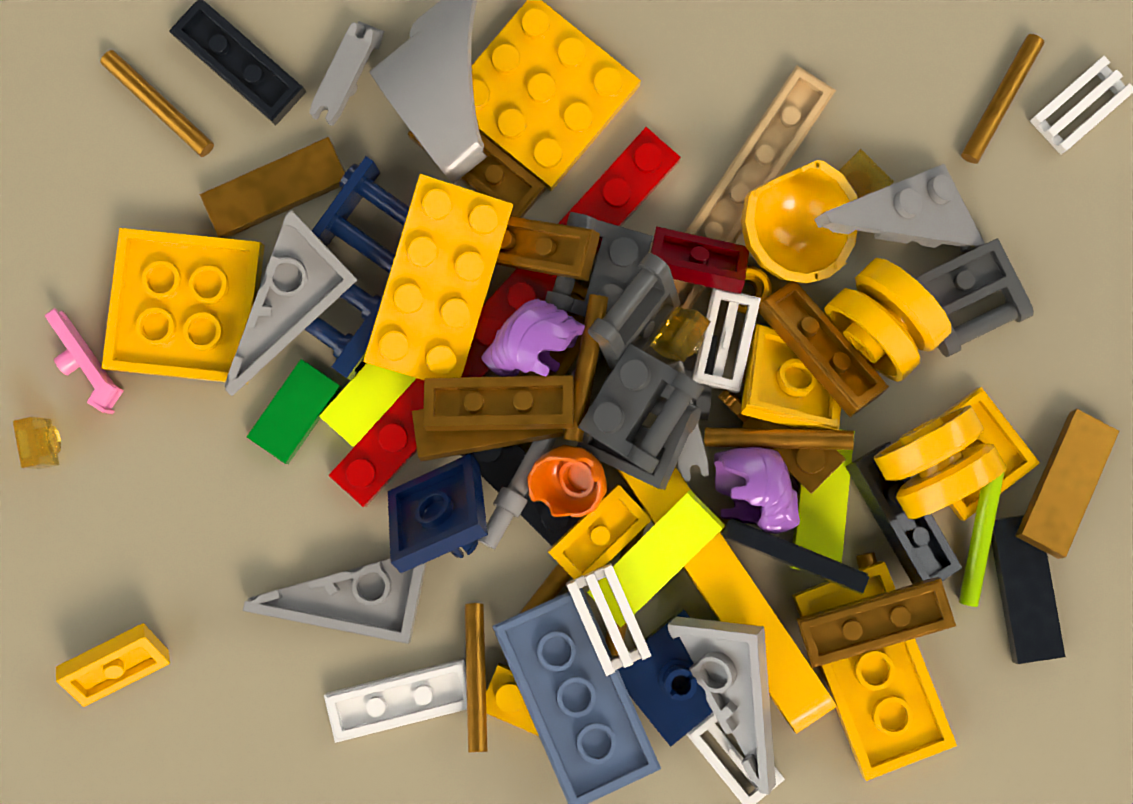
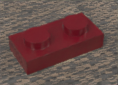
(702, 259)

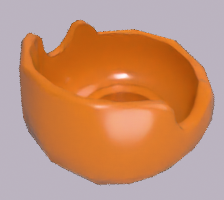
(568, 481)

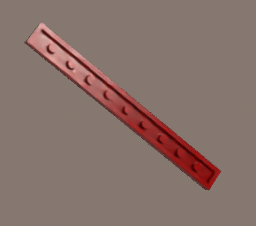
(610, 200)

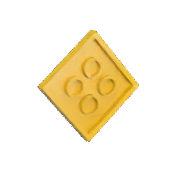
(546, 91)
(179, 303)

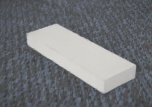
(397, 700)

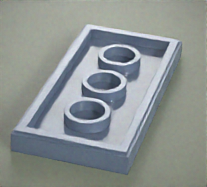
(576, 709)

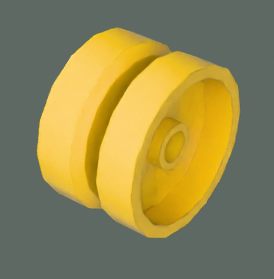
(889, 318)
(942, 468)

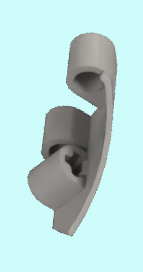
(433, 86)

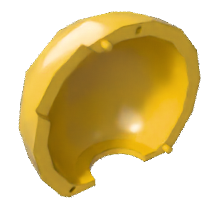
(782, 227)

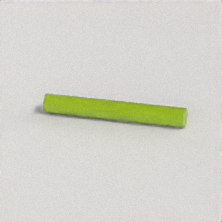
(980, 542)

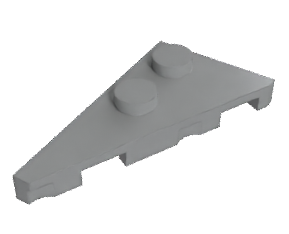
(915, 209)
(295, 290)
(362, 601)
(734, 674)

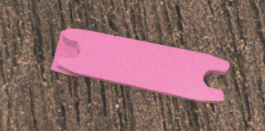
(80, 355)

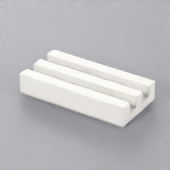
(1111, 81)
(716, 380)
(625, 657)
(695, 736)

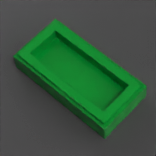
(294, 411)

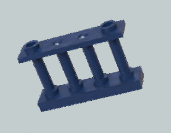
(355, 185)

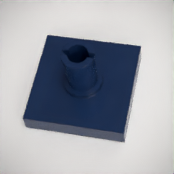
(437, 514)
(665, 685)

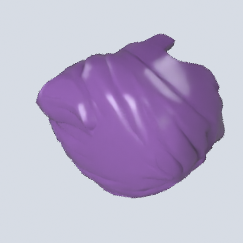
(529, 337)
(759, 488)

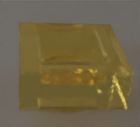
(865, 174)
(681, 334)
(37, 442)

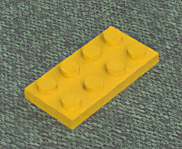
(438, 281)
(883, 693)

